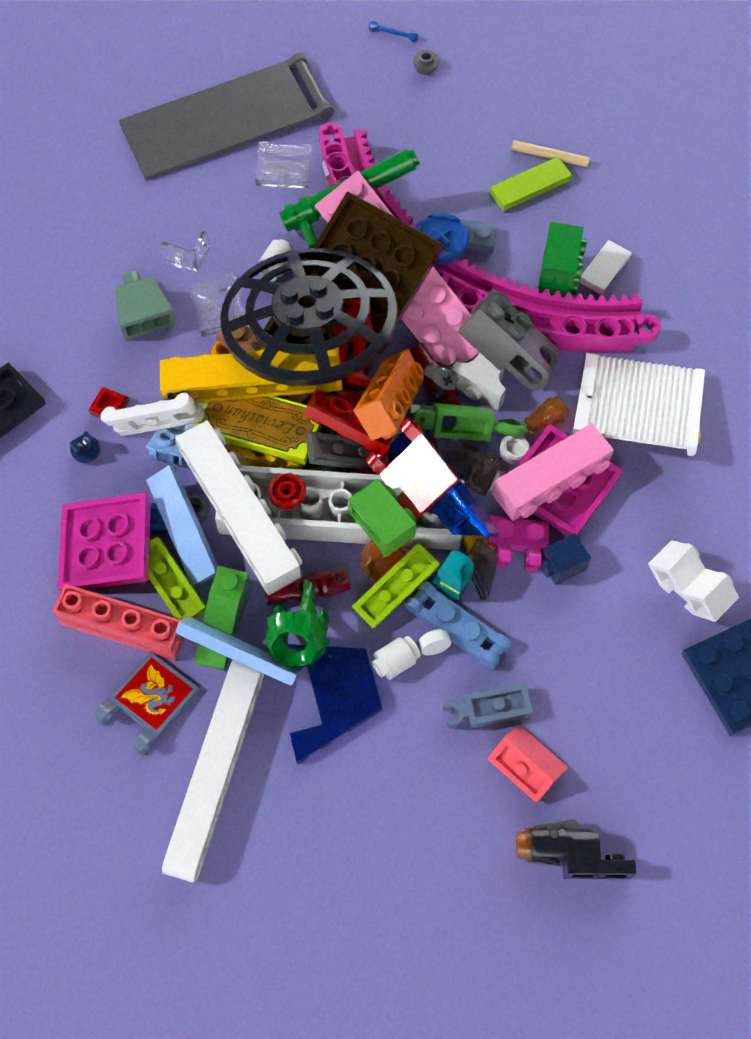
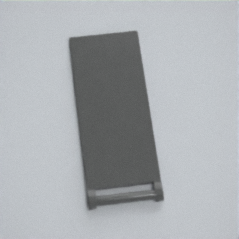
(223, 117)

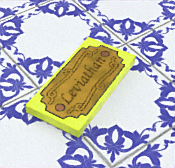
(263, 425)

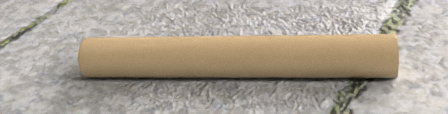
(549, 153)

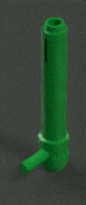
(304, 213)

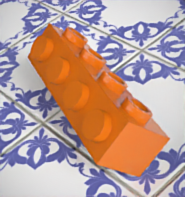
(389, 395)

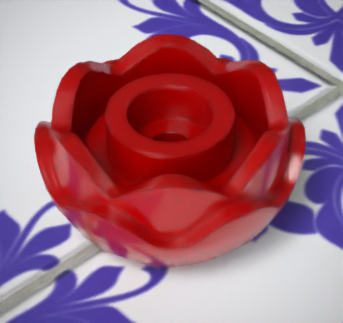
(284, 483)

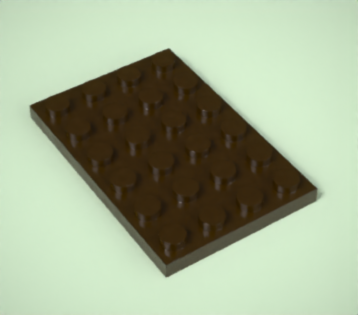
(387, 244)

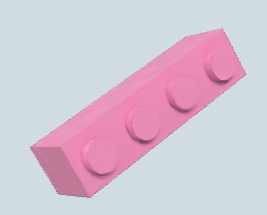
(552, 472)

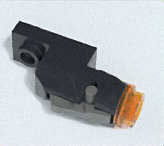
(575, 848)

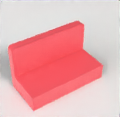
(527, 763)

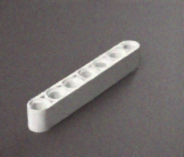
(212, 773)

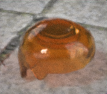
(375, 564)

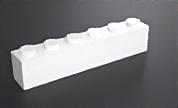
(239, 508)

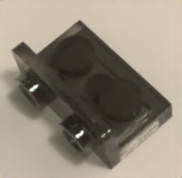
(474, 468)

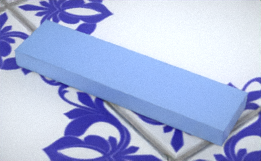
(183, 526)
(237, 650)

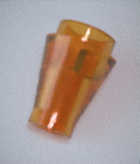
(549, 412)

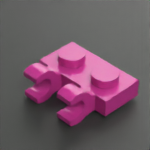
(519, 535)

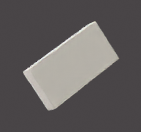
(605, 267)

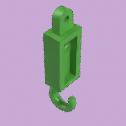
(470, 424)

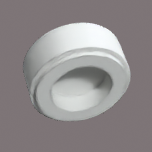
(513, 449)
(434, 642)

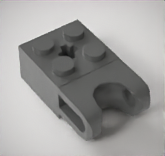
(509, 339)

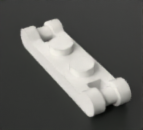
(154, 416)

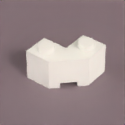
(681, 570)

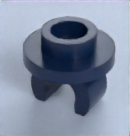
(85, 448)

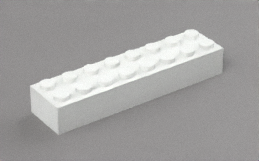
(325, 509)

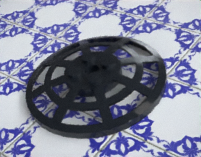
(306, 322)

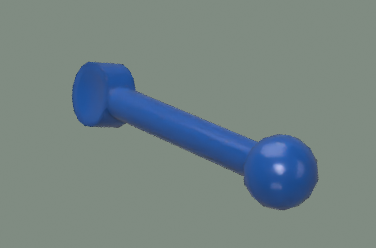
(374, 26)

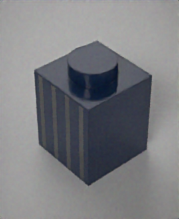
(564, 559)

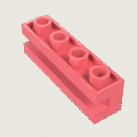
(118, 621)

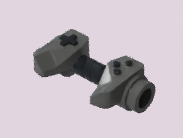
(443, 380)

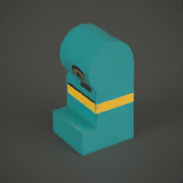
(454, 575)

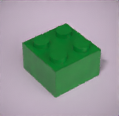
(562, 259)

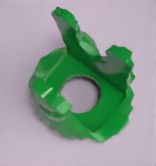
(306, 624)

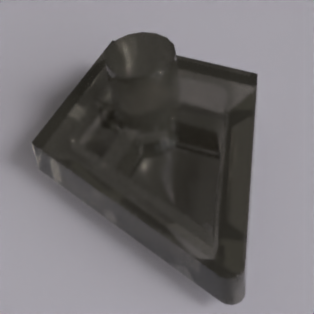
(484, 567)

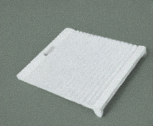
(641, 402)

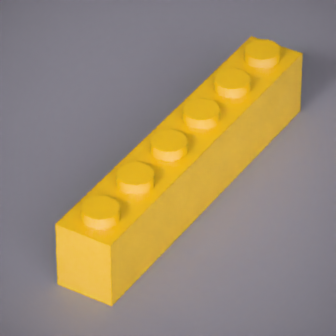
(223, 378)

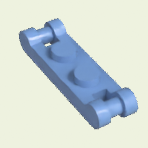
(461, 626)

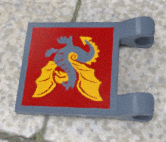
(151, 697)

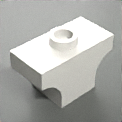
(481, 381)

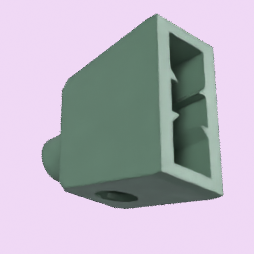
(142, 306)

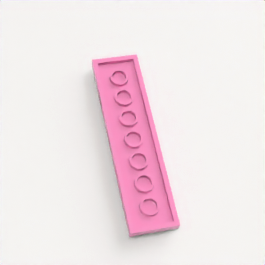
(435, 310)

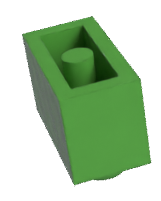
(382, 517)

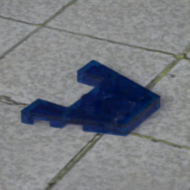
(343, 695)

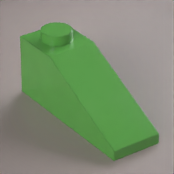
(224, 611)

